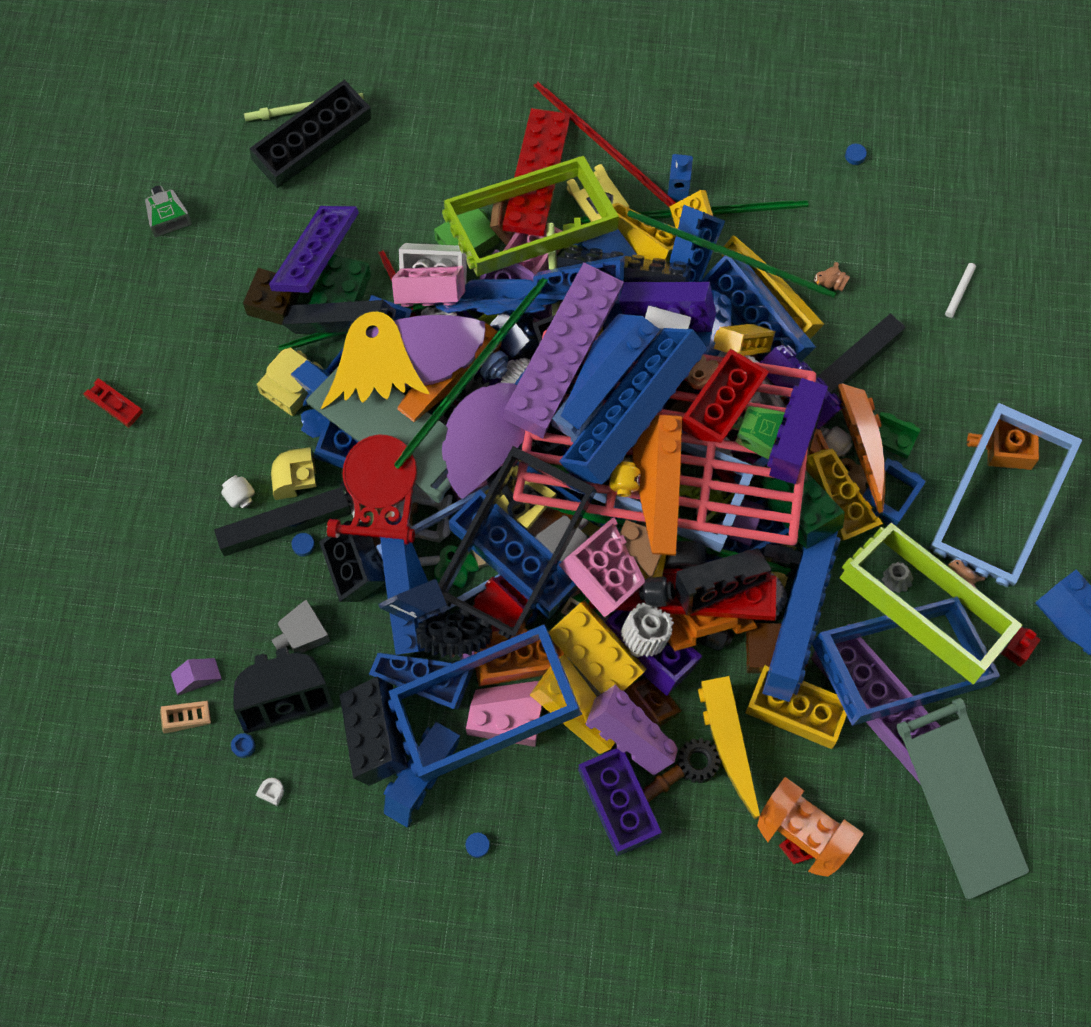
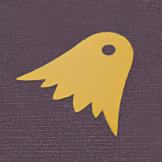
(373, 361)

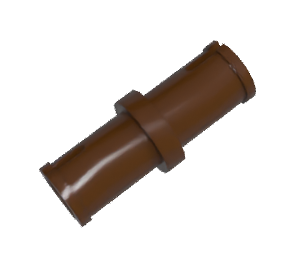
(663, 782)

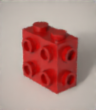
(501, 601)

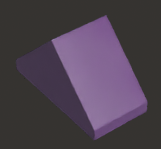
(746, 522)
(195, 674)

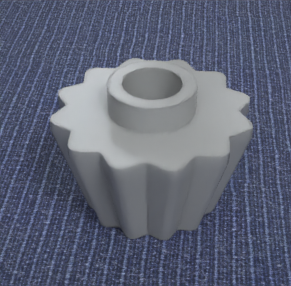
(897, 577)

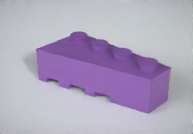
(631, 730)

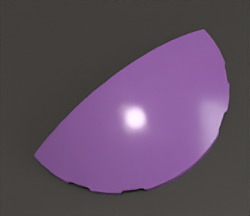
(439, 344)
(479, 437)

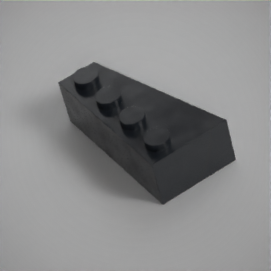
(720, 579)

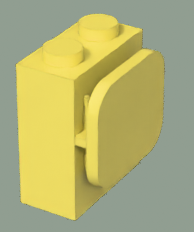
(280, 386)

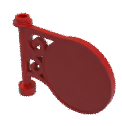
(378, 484)

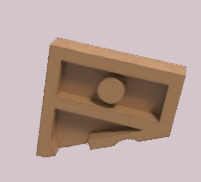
(639, 547)

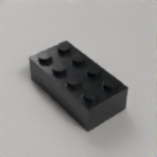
(372, 733)

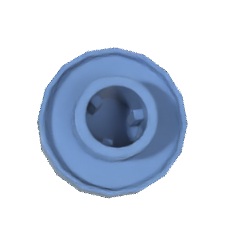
(495, 366)

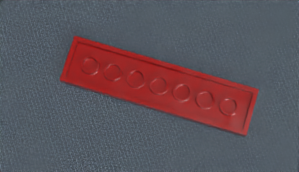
(540, 149)
(751, 604)

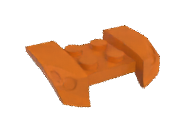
(690, 627)
(808, 828)

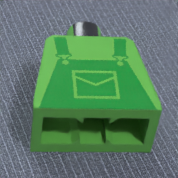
(758, 429)

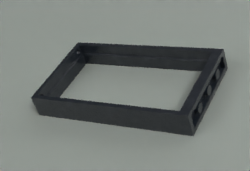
(481, 517)

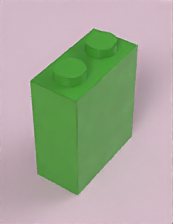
(477, 229)

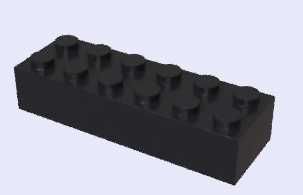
(310, 133)
(635, 267)

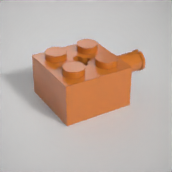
(1009, 446)

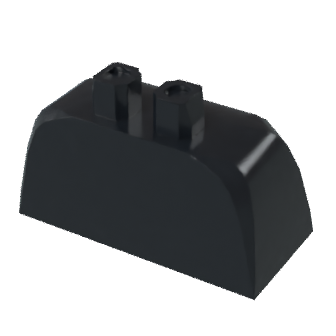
(279, 690)

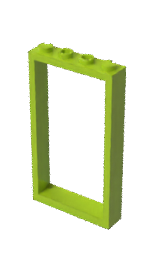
(522, 185)
(913, 621)

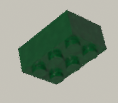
(342, 281)

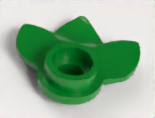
(469, 565)

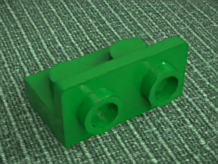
(897, 435)

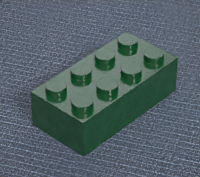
(819, 512)

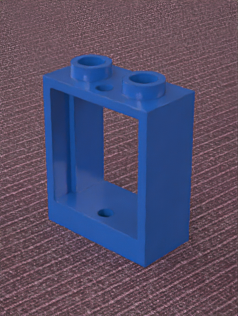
(912, 479)

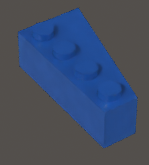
(694, 255)
(562, 278)
(404, 669)
(408, 790)

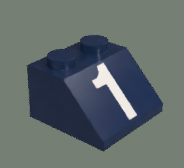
(417, 602)

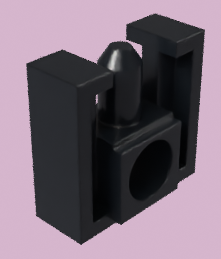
(783, 557)

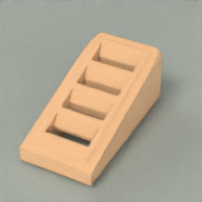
(186, 723)

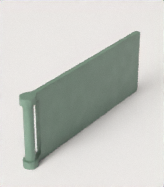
(381, 417)
(964, 801)

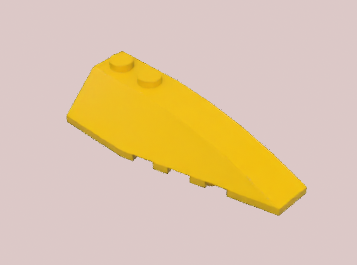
(782, 291)
(728, 738)

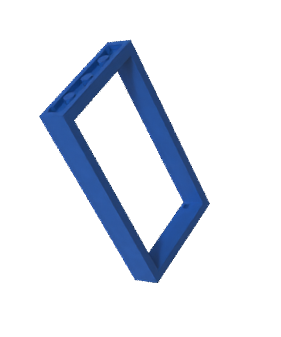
(845, 687)
(498, 742)

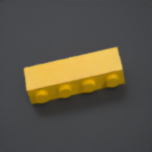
(744, 339)

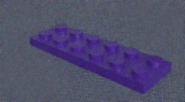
(314, 249)

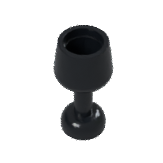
(515, 509)

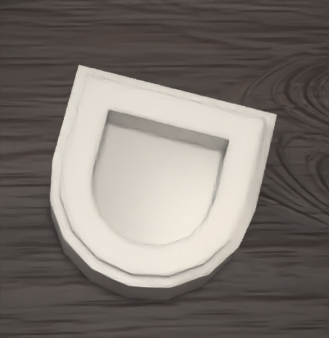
(271, 791)

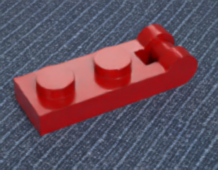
(113, 403)

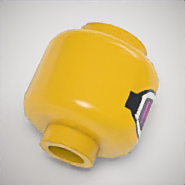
(625, 479)

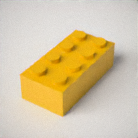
(596, 649)
(809, 714)

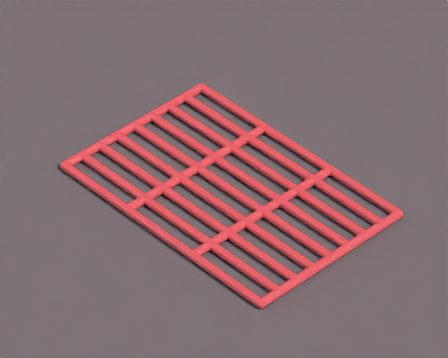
(705, 483)

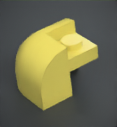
(293, 472)

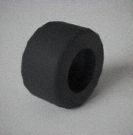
(687, 555)

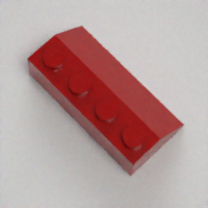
(723, 398)

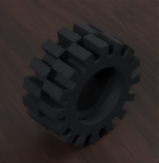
(702, 747)

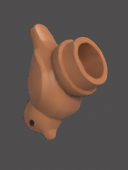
(832, 278)
(965, 572)

